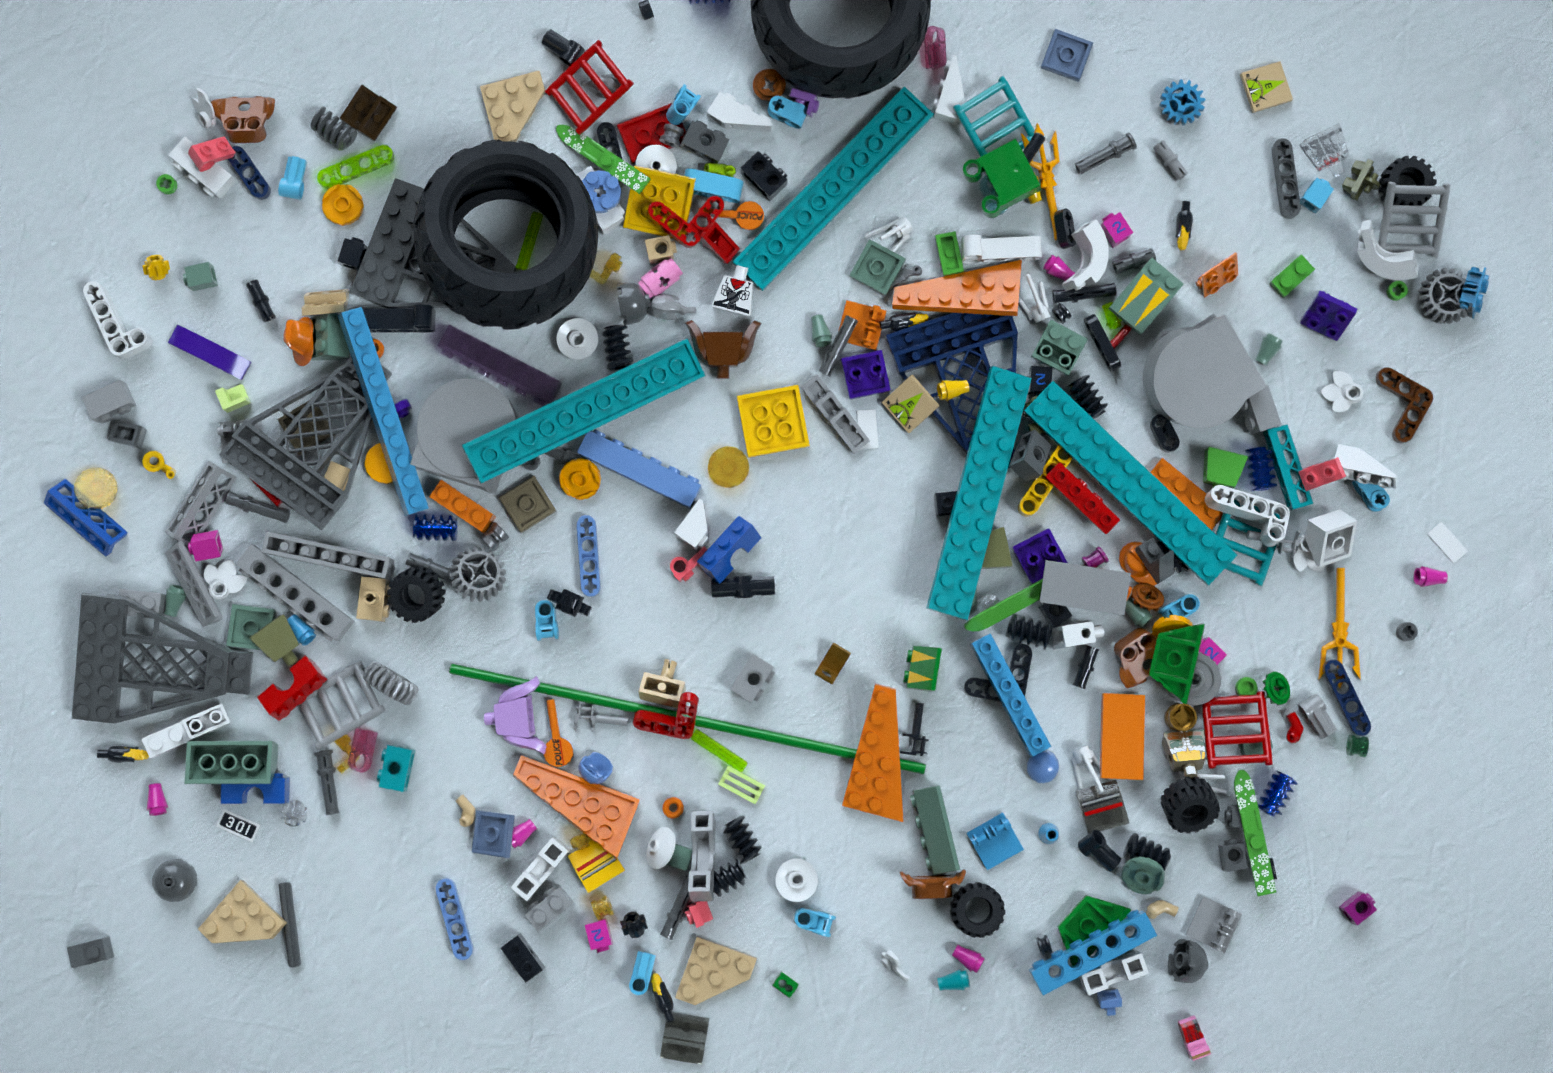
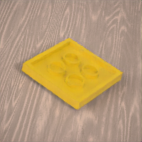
(665, 187)
(773, 421)

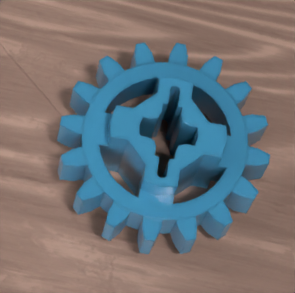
(1174, 101)

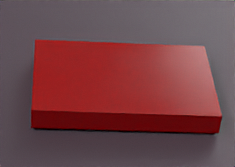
(645, 131)

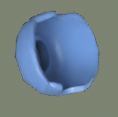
(1043, 767)
(595, 768)

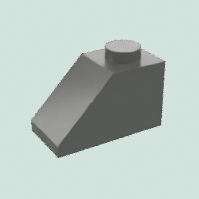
(90, 952)

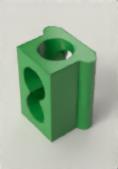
(789, 981)

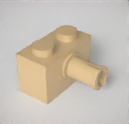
(373, 599)
(662, 688)

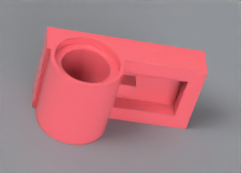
(209, 152)
(1322, 473)
(690, 566)
(698, 913)

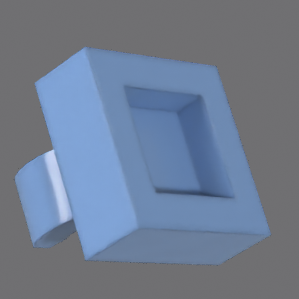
(1109, 1000)

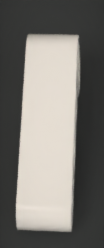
(1000, 249)
(112, 318)
(1222, 499)

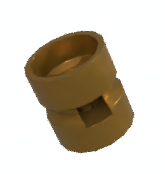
(1180, 717)

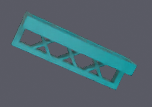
(1283, 469)

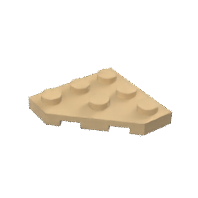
(512, 103)
(242, 918)
(712, 971)

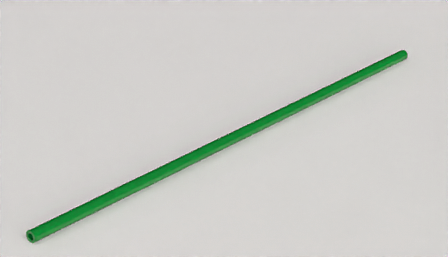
(700, 721)

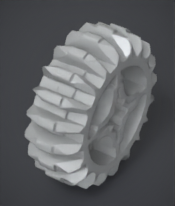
(1440, 290)
(470, 569)
(390, 683)

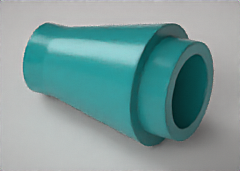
(954, 981)

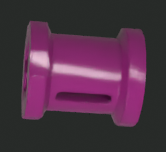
(1095, 558)

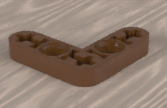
(1411, 397)

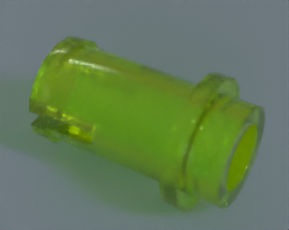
(1112, 320)

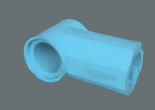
(292, 183)
(642, 970)

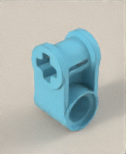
(682, 105)
(789, 112)
(1370, 493)
(1177, 607)
(546, 622)
(815, 921)

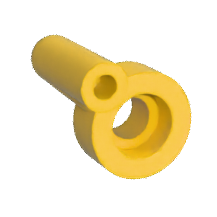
(169, 471)

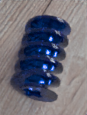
(1260, 469)
(435, 528)
(1276, 794)

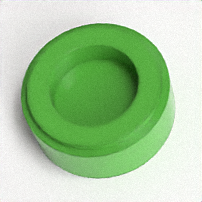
(1246, 686)

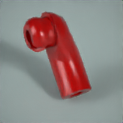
(1296, 728)

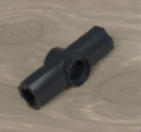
(743, 587)

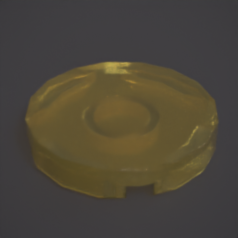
(728, 467)
(96, 488)

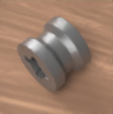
(671, 135)

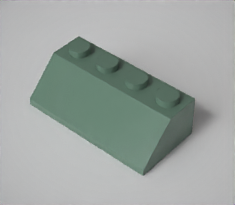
(230, 762)
(936, 829)

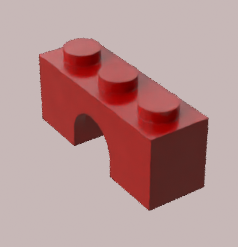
(306, 680)

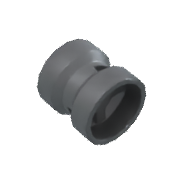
(498, 533)

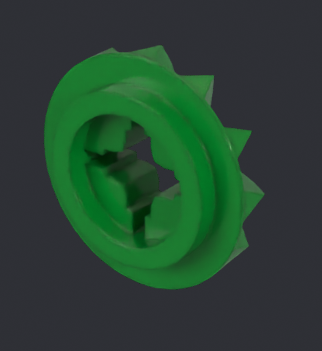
(1277, 680)

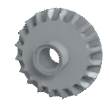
(1208, 683)

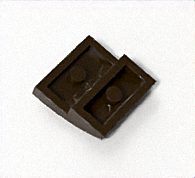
(368, 113)

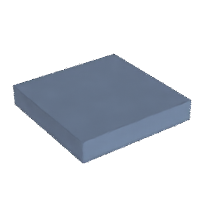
(1067, 55)
(493, 834)

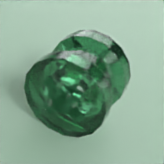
(1357, 746)

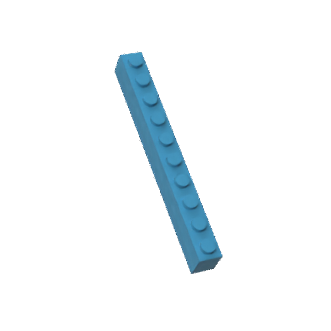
(382, 411)

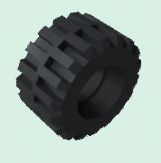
(1417, 171)
(405, 605)
(1190, 805)
(995, 915)

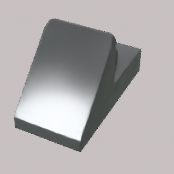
(128, 434)
(1158, 564)

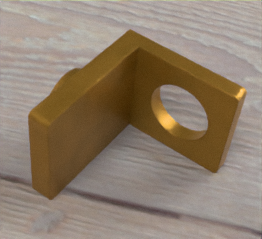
(832, 663)

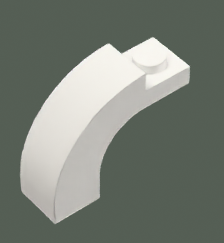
(1094, 256)
(1382, 262)

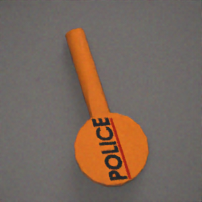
(748, 215)
(558, 750)

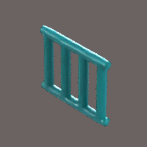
(1012, 102)
(1266, 557)

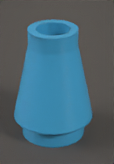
(301, 630)
(1043, 833)

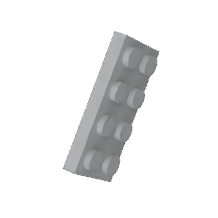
(1085, 587)

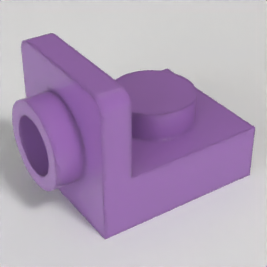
(806, 98)

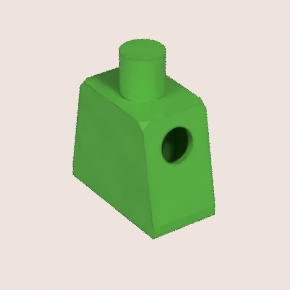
(1222, 467)

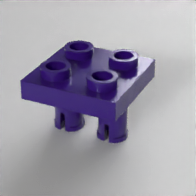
(1328, 315)
(865, 374)
(1035, 551)

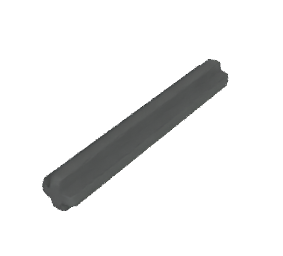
(290, 928)

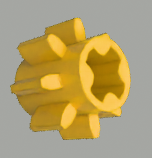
(156, 267)

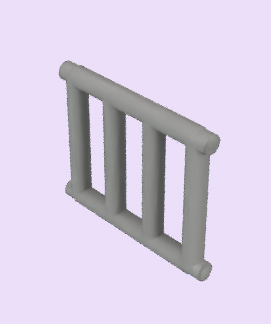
(1439, 210)
(358, 720)

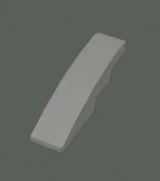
(835, 413)

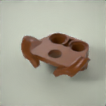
(244, 125)
(1132, 668)
(932, 886)

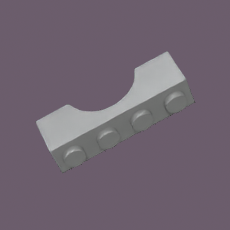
(703, 855)

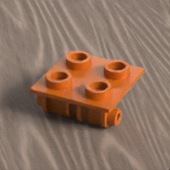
(1219, 275)
(867, 330)

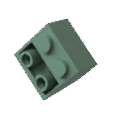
(328, 338)
(1059, 347)

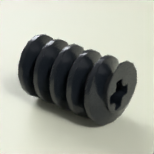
(616, 347)
(1088, 396)
(1029, 631)
(742, 839)
(1140, 848)
(728, 877)

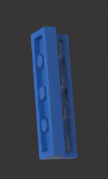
(81, 520)

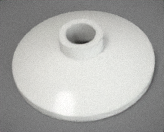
(660, 154)
(577, 328)
(660, 848)
(794, 891)

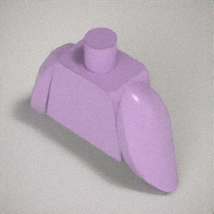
(515, 717)

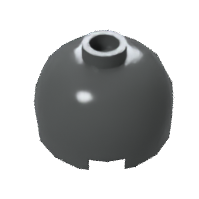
(633, 302)
(174, 880)
(1187, 962)

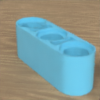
(713, 184)

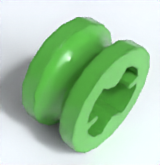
(173, 186)
(1403, 287)

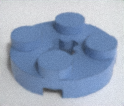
(609, 183)

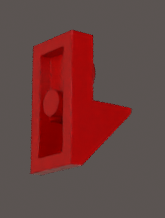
(719, 242)

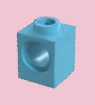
(1316, 195)

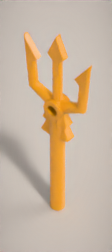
(1046, 174)
(1340, 628)

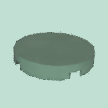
(1143, 875)

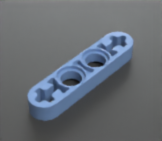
(588, 556)
(450, 919)

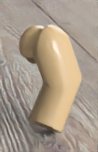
(468, 811)
(1159, 907)

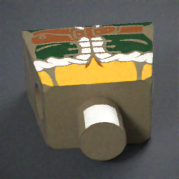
(1185, 751)

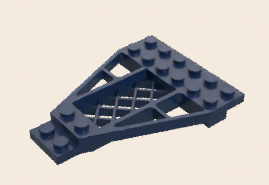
(945, 339)

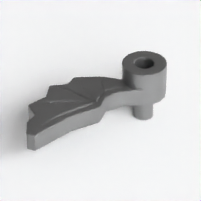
(906, 273)

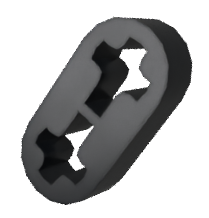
(1064, 228)
(1160, 436)

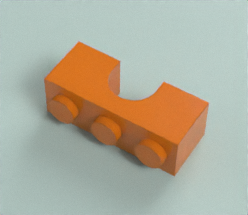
(462, 506)

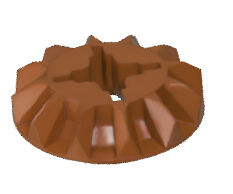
(771, 76)
(1142, 590)

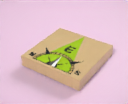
(1266, 87)
(910, 404)

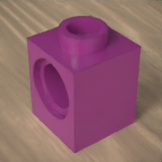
(1349, 907)

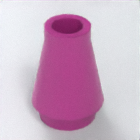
(1057, 268)
(1426, 576)
(156, 800)
(522, 832)
(969, 958)

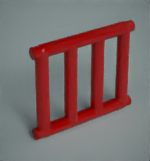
(567, 77)
(1261, 718)

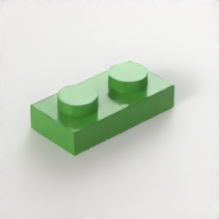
(949, 253)
(1292, 276)

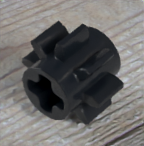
(634, 924)

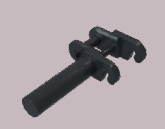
(916, 731)

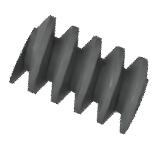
(331, 130)

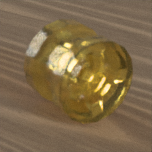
(602, 907)

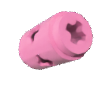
(653, 284)

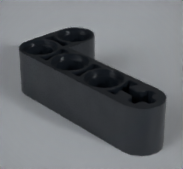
(401, 320)

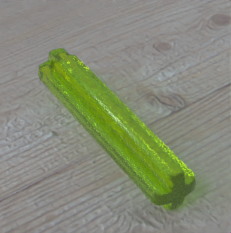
(529, 241)
(719, 750)

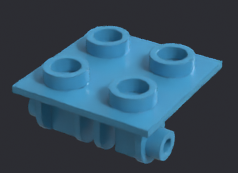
(1472, 297)
(995, 841)

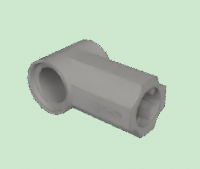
(1315, 711)

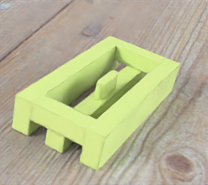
(757, 793)

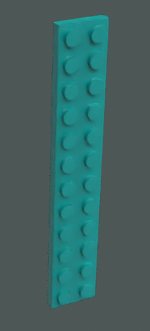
(833, 188)
(582, 411)
(1130, 483)
(978, 493)

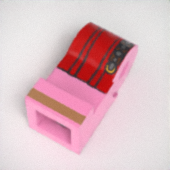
(1193, 1038)

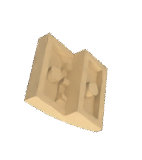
(325, 302)

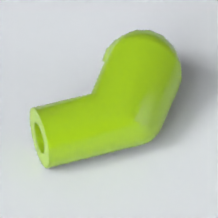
(721, 169)

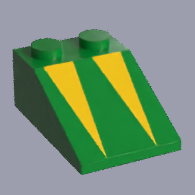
(922, 668)

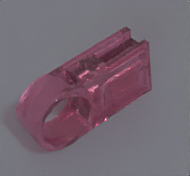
(935, 52)
(364, 744)

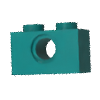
(404, 758)

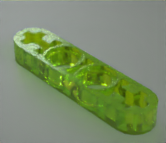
(354, 163)

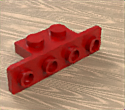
(1082, 498)

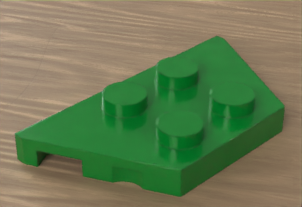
(1176, 659)
(1087, 917)

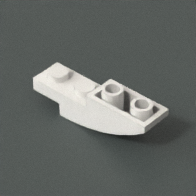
(187, 730)

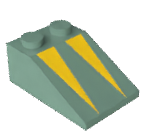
(1146, 296)

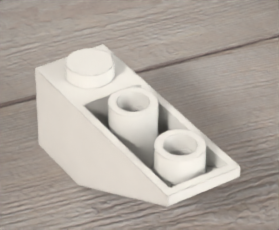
(951, 94)
(732, 115)
(1364, 468)

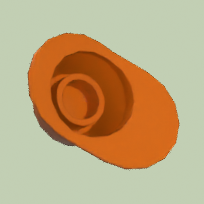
(299, 338)
(1133, 564)

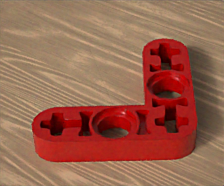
(692, 227)
(644, 719)

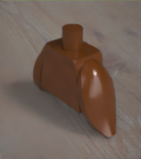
(723, 348)

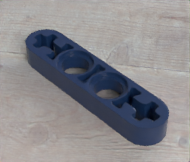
(1350, 695)

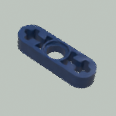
(252, 188)

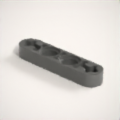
(1289, 178)

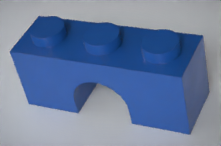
(717, 558)
(273, 793)

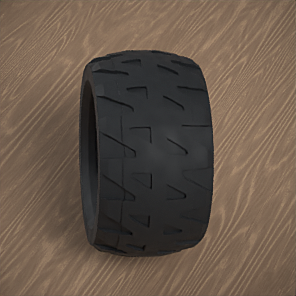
(840, 70)
(514, 173)

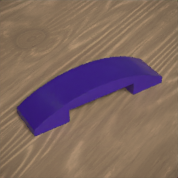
(209, 352)

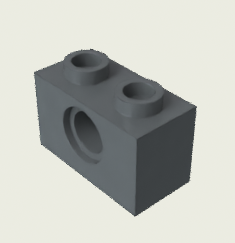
(692, 143)
(1030, 455)

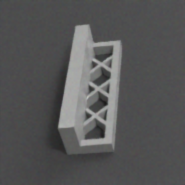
(196, 498)
(193, 584)

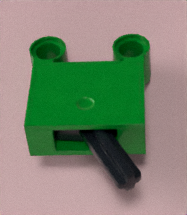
(1008, 173)

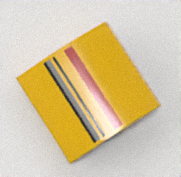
(595, 866)

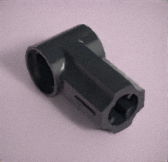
(567, 50)
(1095, 845)

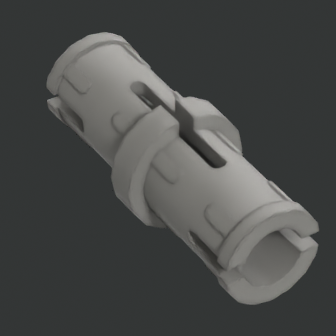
(1170, 160)

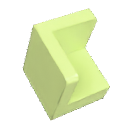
(233, 398)

